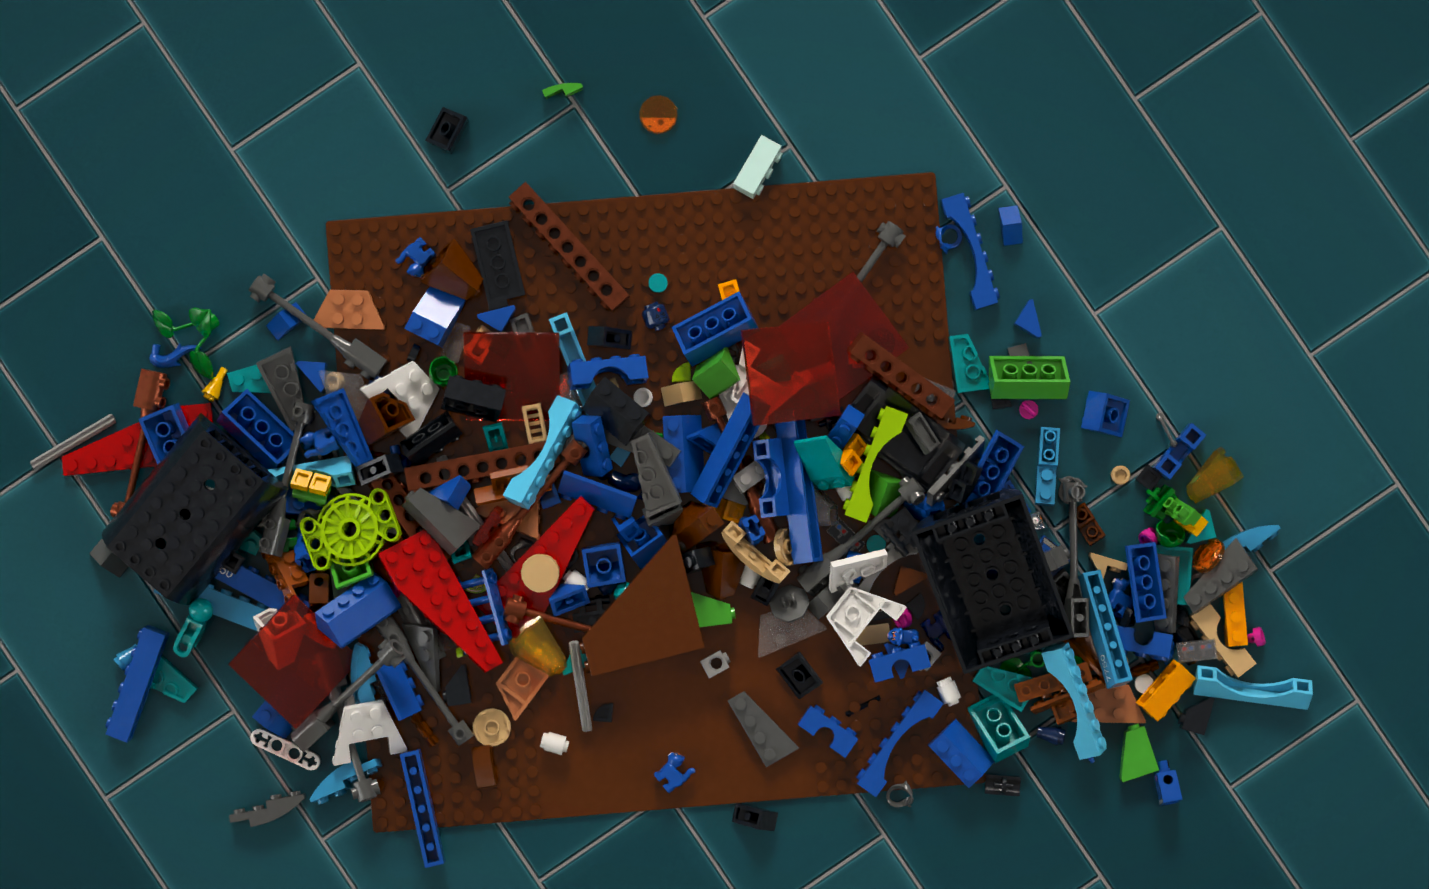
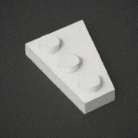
(850, 568)

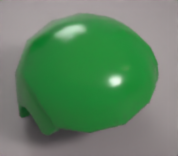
(441, 369)
(1169, 534)

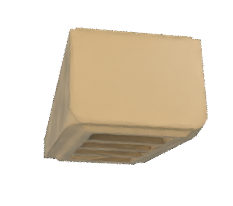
(542, 438)

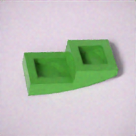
(568, 89)

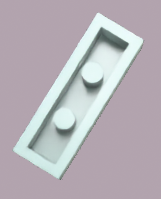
(758, 167)

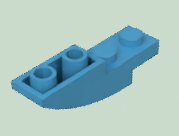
(1047, 466)
(1252, 538)
(359, 664)
(338, 780)

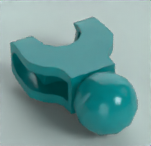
(194, 626)

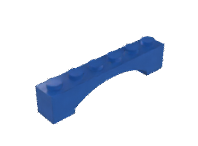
(957, 210)
(873, 777)

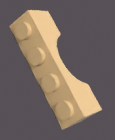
(1237, 660)

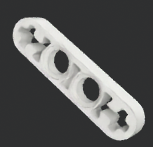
(286, 747)

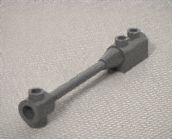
(889, 235)
(355, 353)
(276, 524)
(817, 574)
(1075, 605)
(390, 630)
(320, 721)
(365, 788)

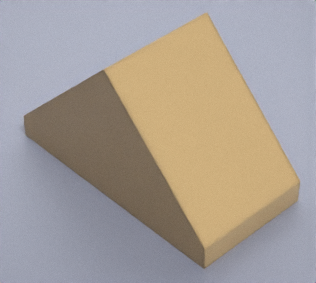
(681, 393)

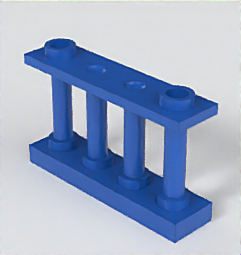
(489, 578)

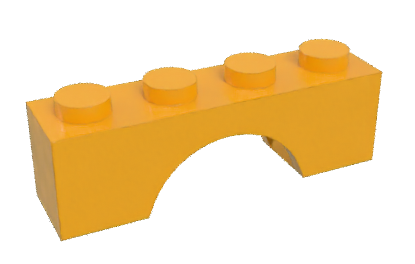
(1235, 619)

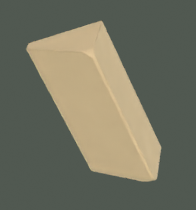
(874, 634)

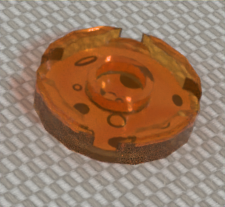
(658, 114)
(1208, 555)

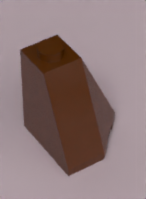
(453, 272)
(383, 417)
(695, 524)
(723, 577)

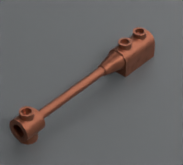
(149, 399)
(715, 410)
(503, 535)
(516, 609)

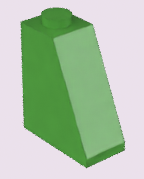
(712, 611)
(1137, 754)

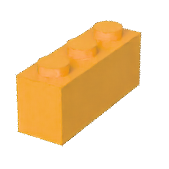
(1165, 690)

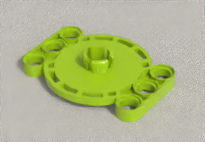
(336, 523)

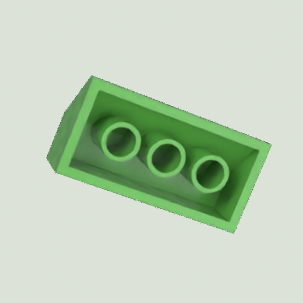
(1015, 379)

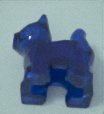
(936, 630)

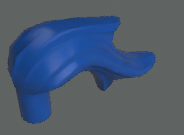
(170, 359)

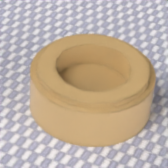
(1120, 475)

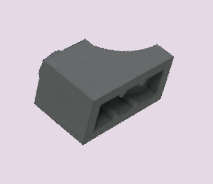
(1057, 557)

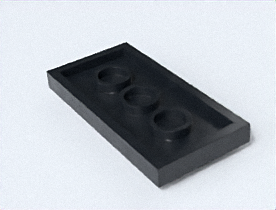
(497, 261)

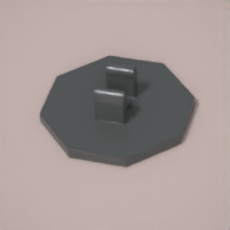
(789, 603)

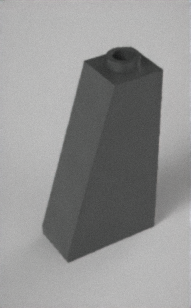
(441, 521)

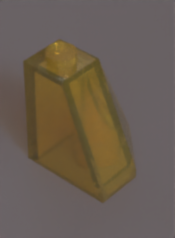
(1214, 476)
(538, 647)

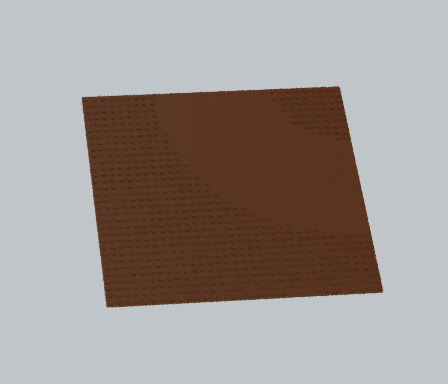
(783, 254)

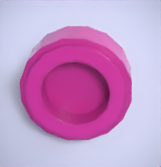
(1028, 409)
(1147, 536)
(904, 620)
(1258, 637)

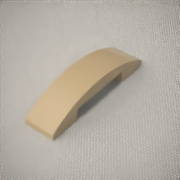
(751, 557)

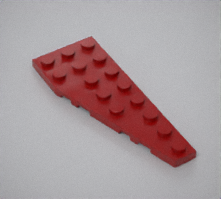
(119, 449)
(556, 542)
(429, 583)

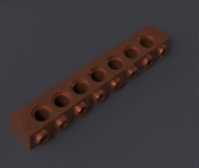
(526, 193)
(413, 473)

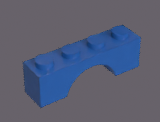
(631, 369)
(775, 497)

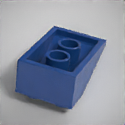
(435, 316)

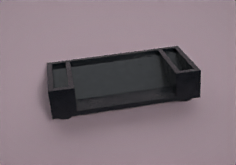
(902, 450)

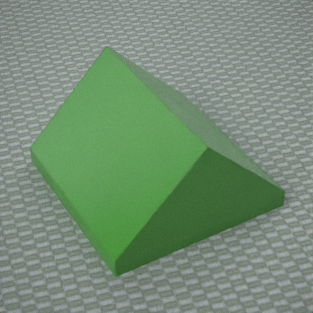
(716, 374)
(883, 491)
(348, 575)

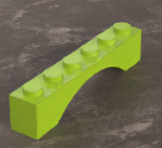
(890, 425)

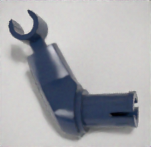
(623, 482)

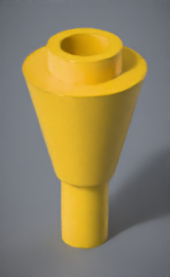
(213, 389)

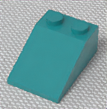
(822, 462)
(998, 727)

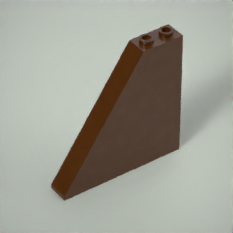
(648, 618)

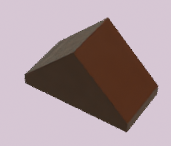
(907, 578)

